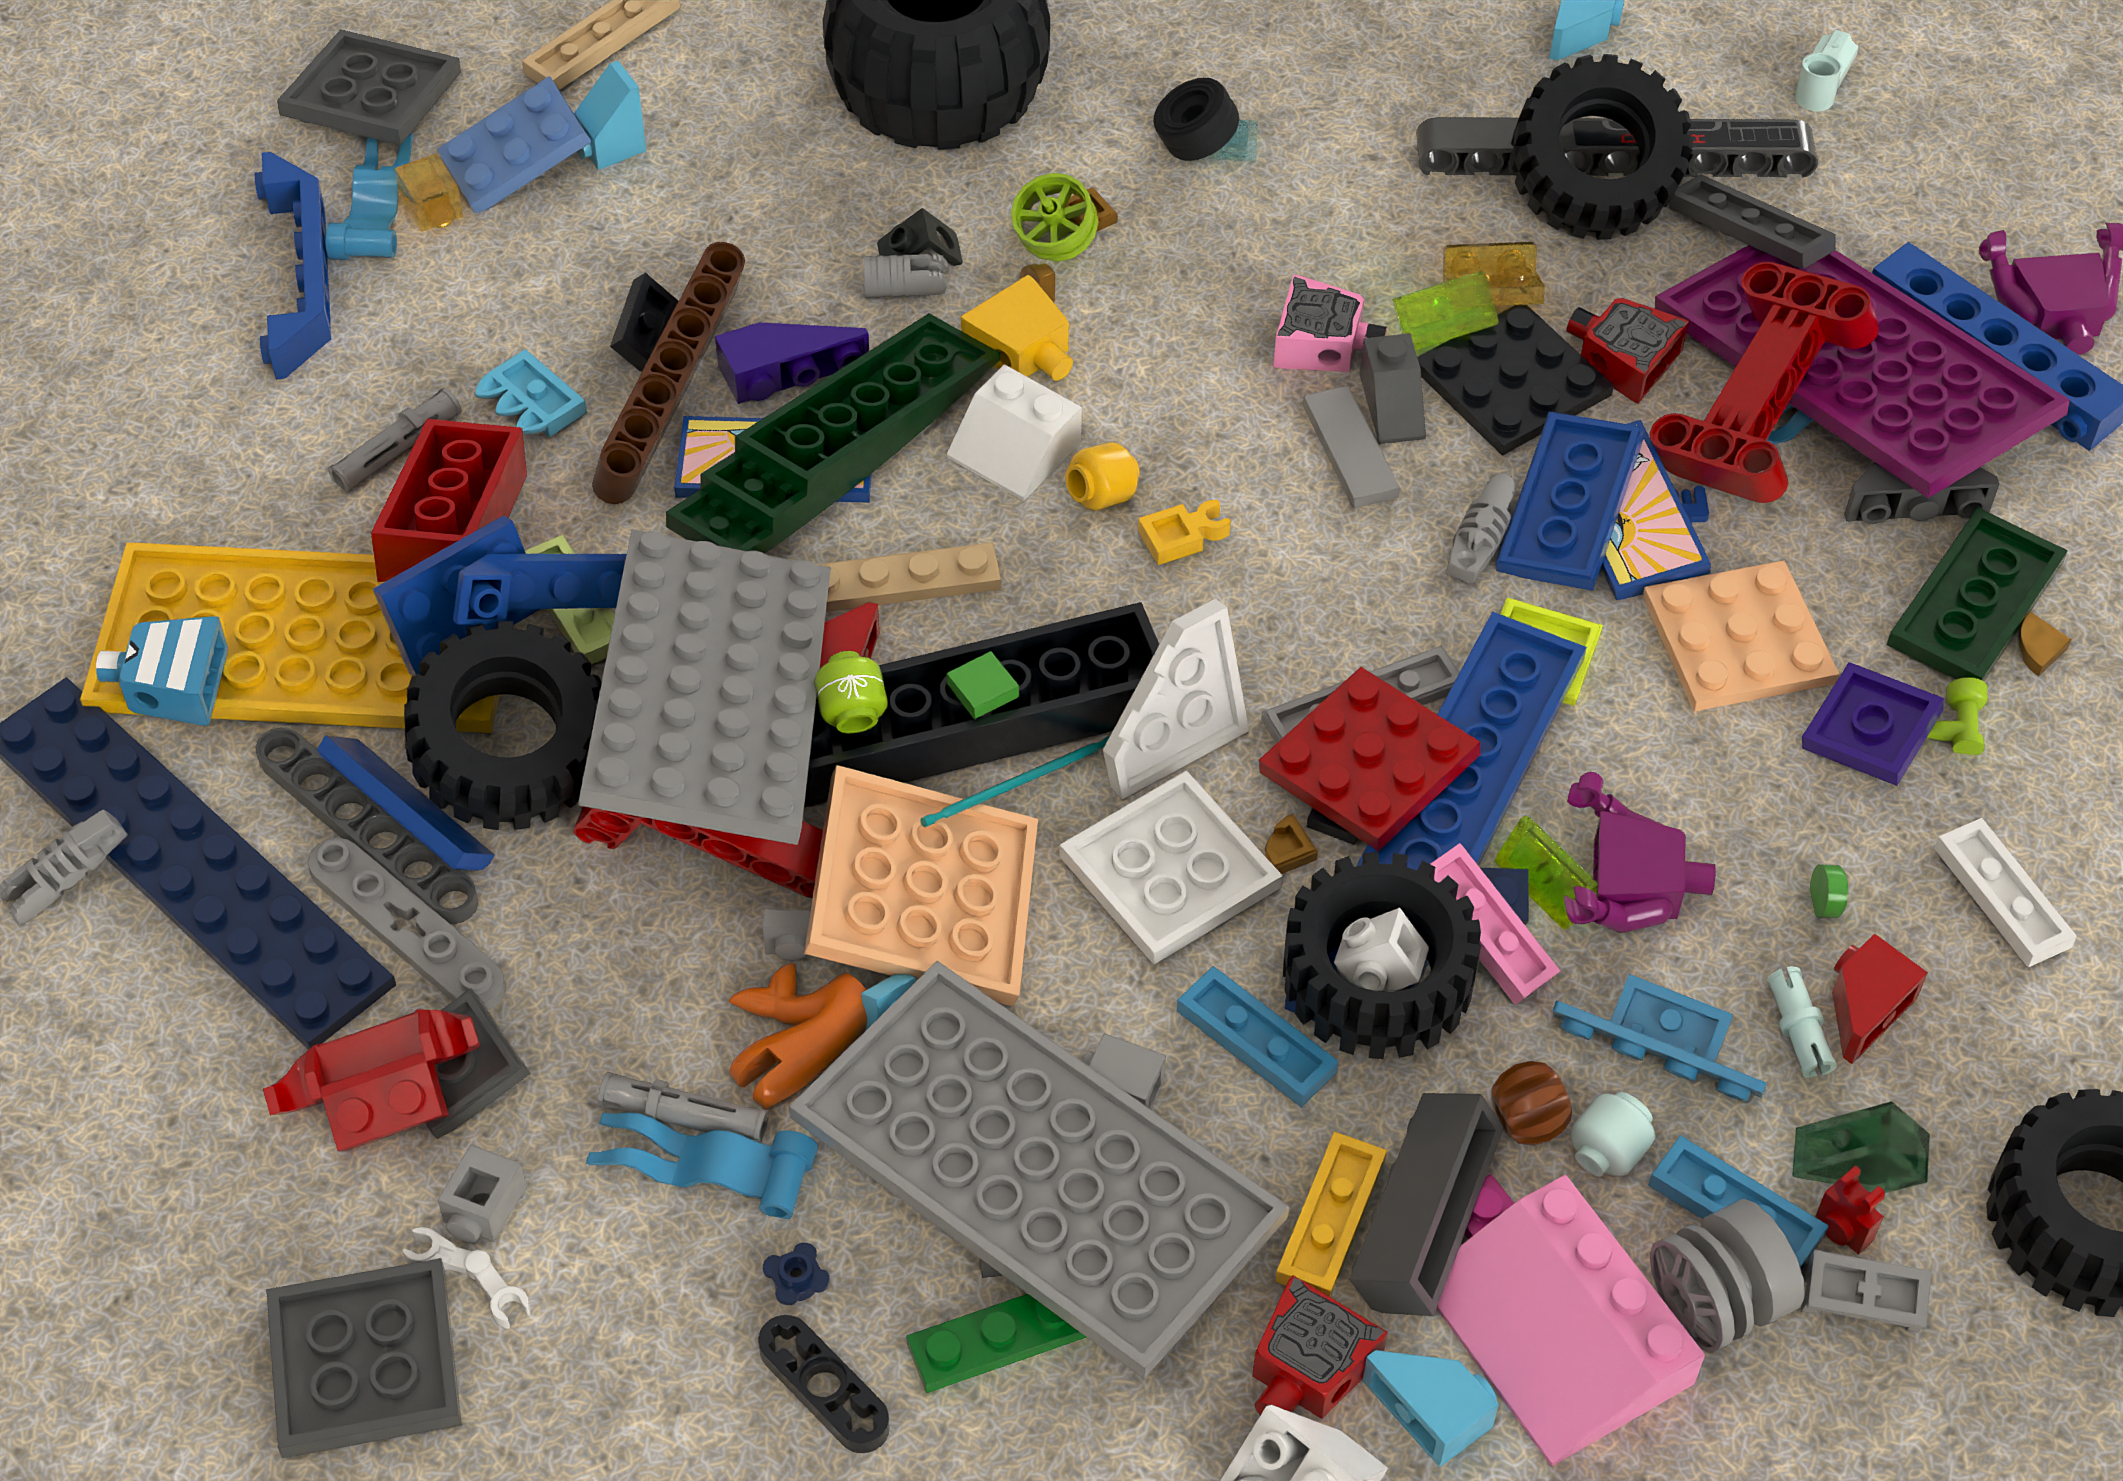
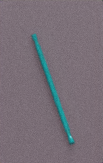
(1013, 782)

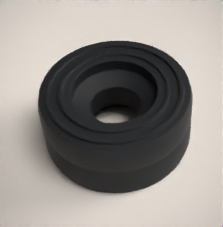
(1196, 119)

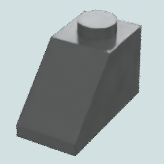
(1393, 388)

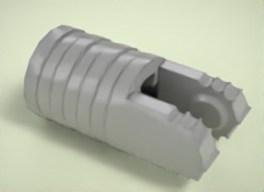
(904, 275)

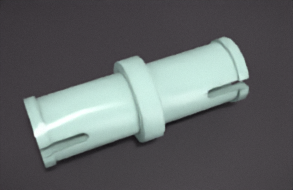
(1801, 1022)

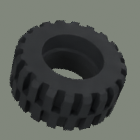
(1610, 92)
(490, 665)
(2037, 1220)

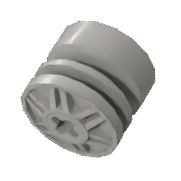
(1727, 1274)

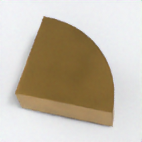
(1043, 275)
(2040, 643)
(1289, 846)

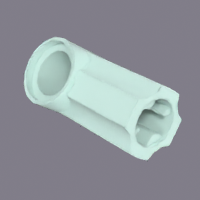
(1825, 71)

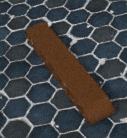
(668, 373)

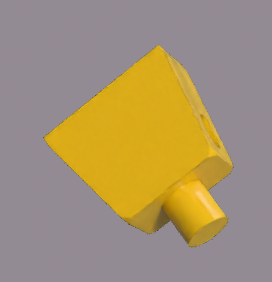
(1024, 329)

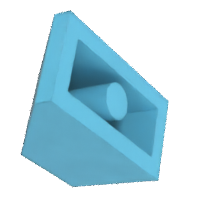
(1583, 25)
(612, 118)
(1433, 1400)

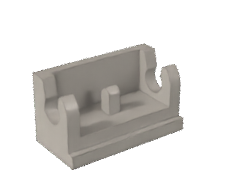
(1867, 1290)

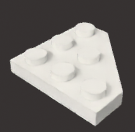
(1182, 705)

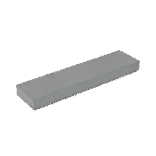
(1420, 677)

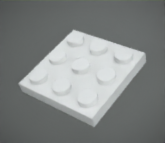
(1170, 867)

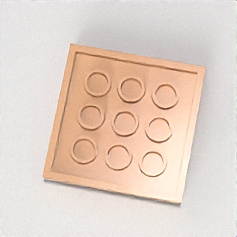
(919, 895)

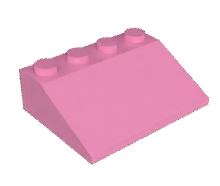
(1565, 1322)

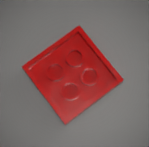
(1369, 758)

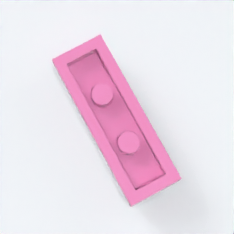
(1506, 943)

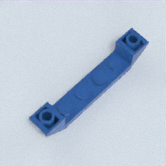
(297, 335)
(536, 582)

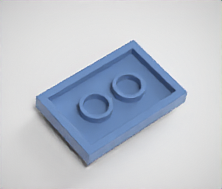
(513, 145)

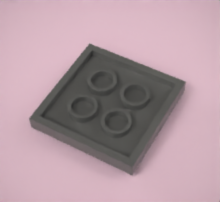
(369, 87)
(362, 1358)

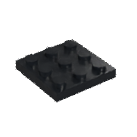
(1512, 378)

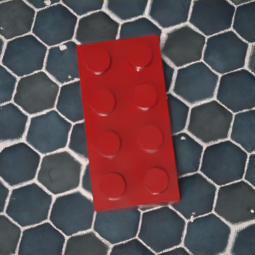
(447, 489)

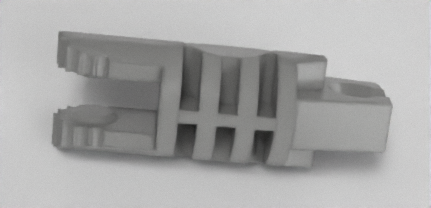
(1482, 529)
(61, 865)

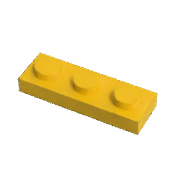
(1332, 1213)

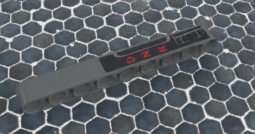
(1606, 147)

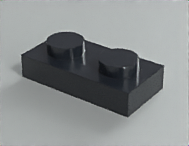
(642, 320)

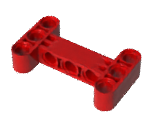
(1796, 318)

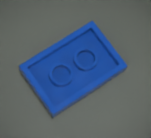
(423, 598)

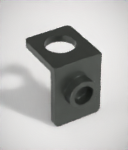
(918, 234)

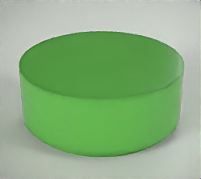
(1829, 890)

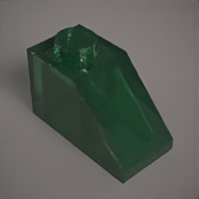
(1876, 1139)

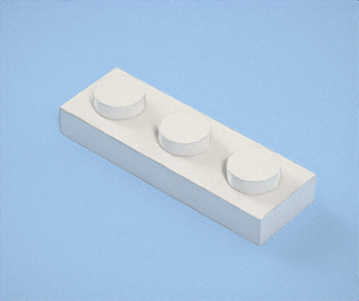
(2005, 892)

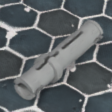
(393, 440)
(680, 1107)

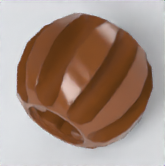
(1531, 1103)

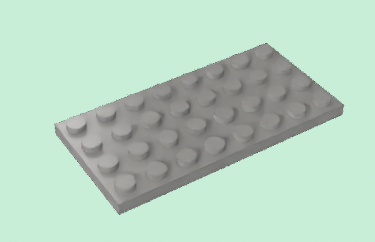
(709, 688)
(1040, 1167)

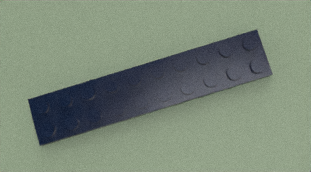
(195, 866)

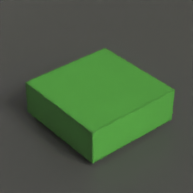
(982, 685)

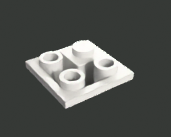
(1300, 1449)

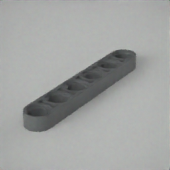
(368, 823)

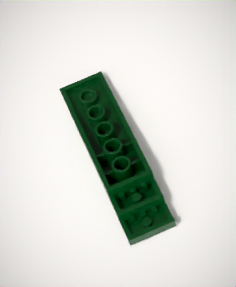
(831, 438)

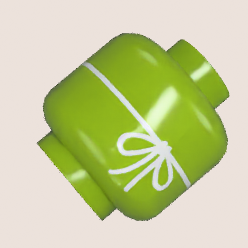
(850, 692)

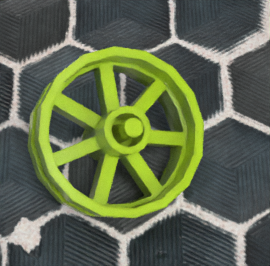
(1054, 217)

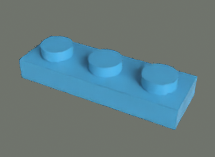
(1257, 1036)
(1709, 1184)

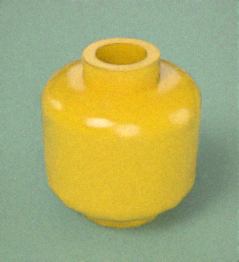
(1102, 476)

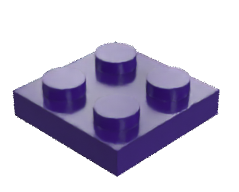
(1872, 723)

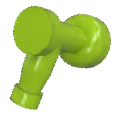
(1967, 698)

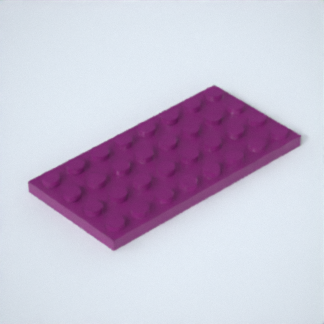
(1912, 400)

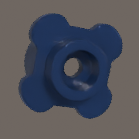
(800, 1288)

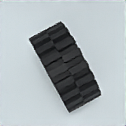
(1368, 1015)

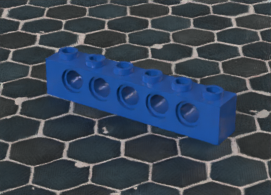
(2094, 396)

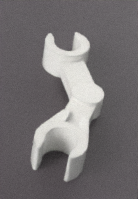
(475, 1265)

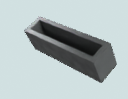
(1427, 1204)

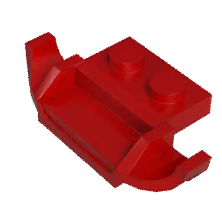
(377, 1077)

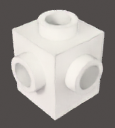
(1381, 953)

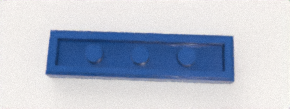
(405, 803)

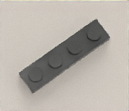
(1753, 221)

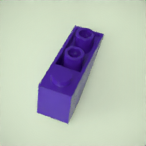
(781, 356)

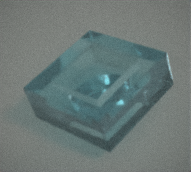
(1242, 144)

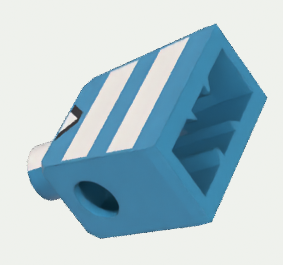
(169, 668)

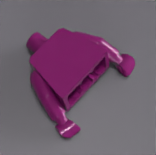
(2060, 293)
(1635, 864)

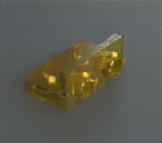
(1506, 267)

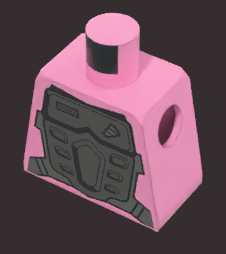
(1321, 327)

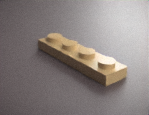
(595, 39)
(913, 576)

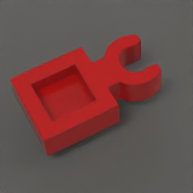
(1851, 1212)

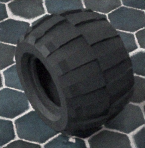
(936, 66)

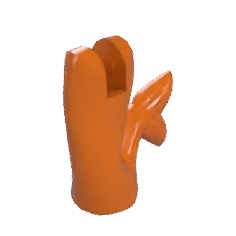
(821, 1031)

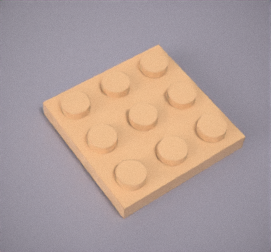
(1740, 635)

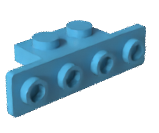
(1668, 1027)

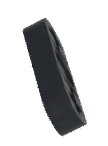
(863, 1403)

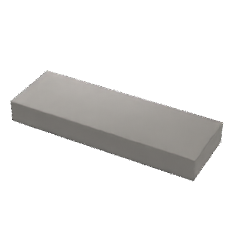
(1351, 446)

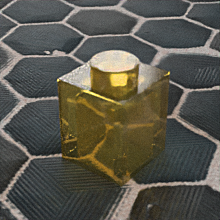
(429, 192)

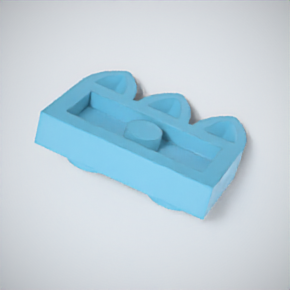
(534, 392)

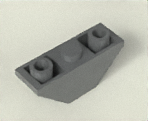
(1883, 496)

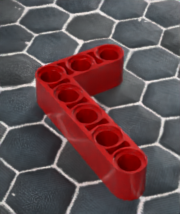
(776, 861)

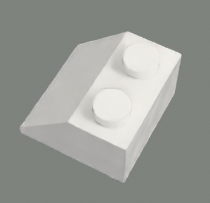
(1016, 432)

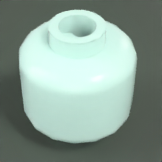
(1612, 1134)

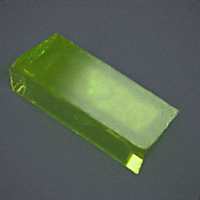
(1446, 310)
(1549, 868)

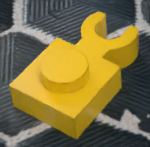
(1178, 534)

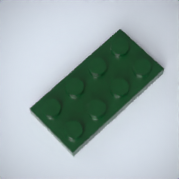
(1977, 597)

